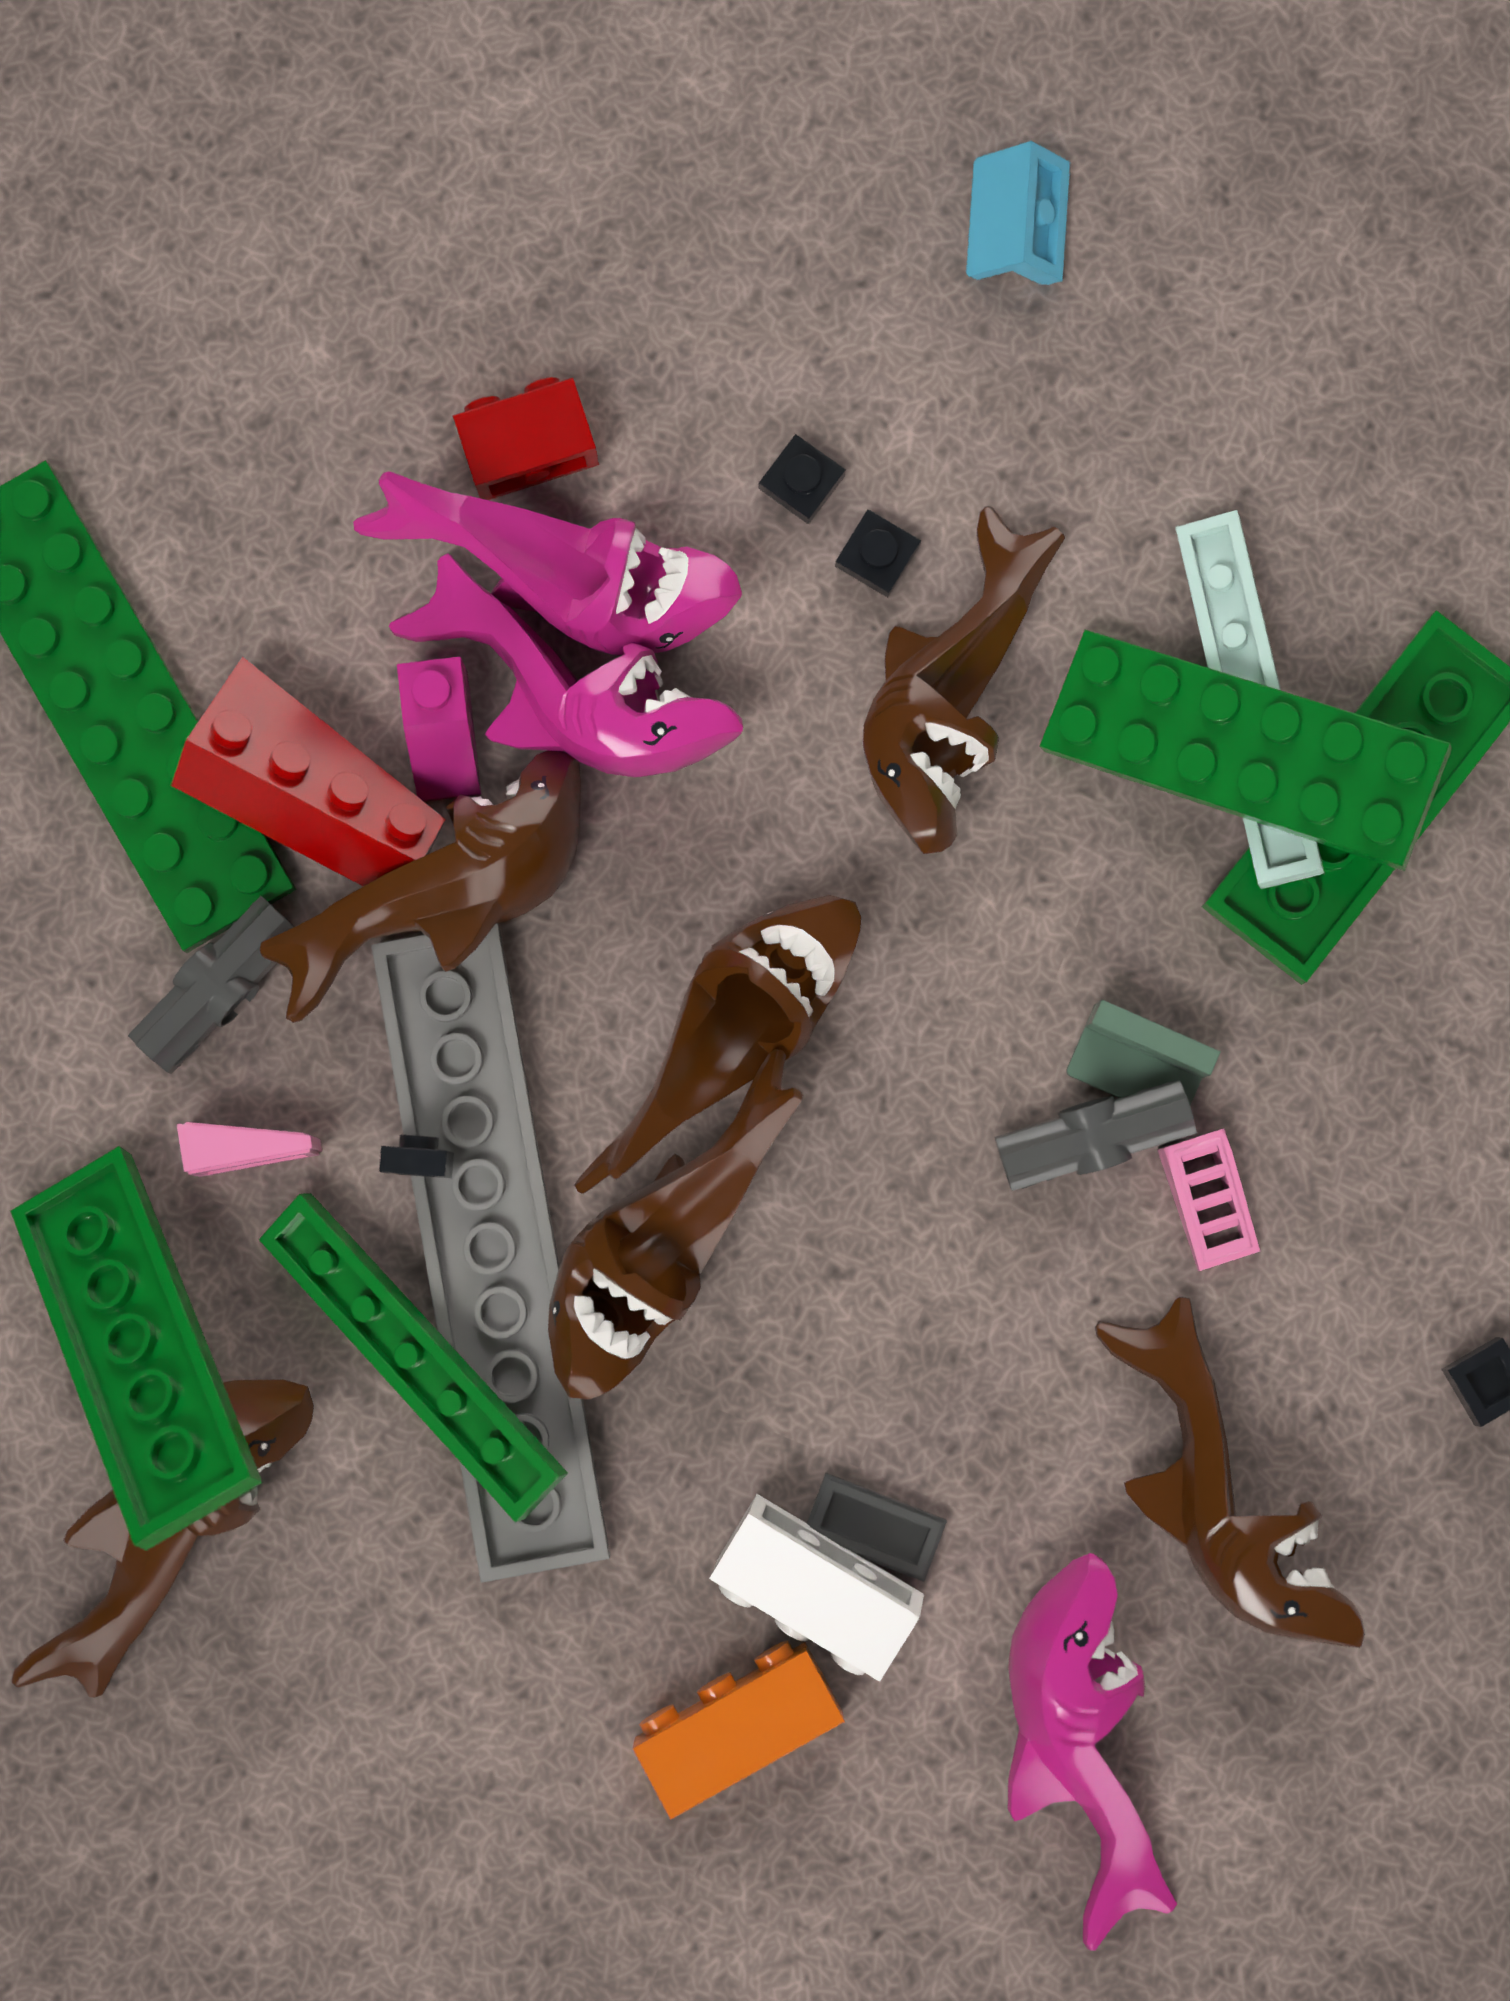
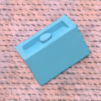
(1019, 214)

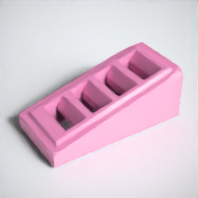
(221, 1148)
(1180, 1183)

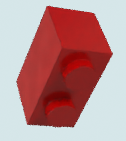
(526, 437)

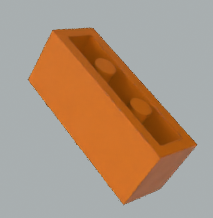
(736, 1727)

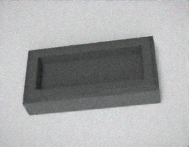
(877, 1526)

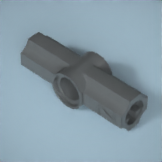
(210, 988)
(1096, 1135)

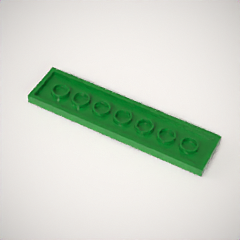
(120, 714)

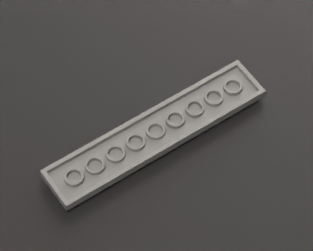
(489, 1232)

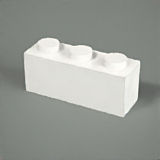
(817, 1589)

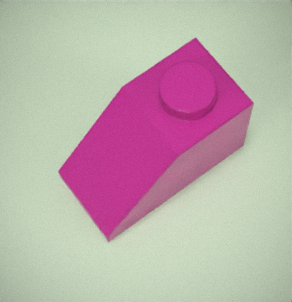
(439, 728)

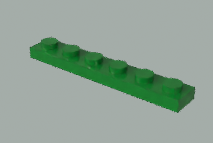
(413, 1357)

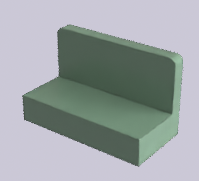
(1130, 1053)

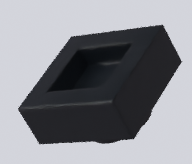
(802, 479)
(877, 553)
(417, 1158)
(1482, 1381)

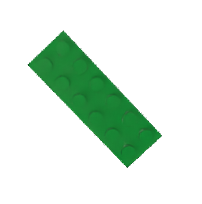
(1435, 687)
(1246, 749)
(135, 1349)

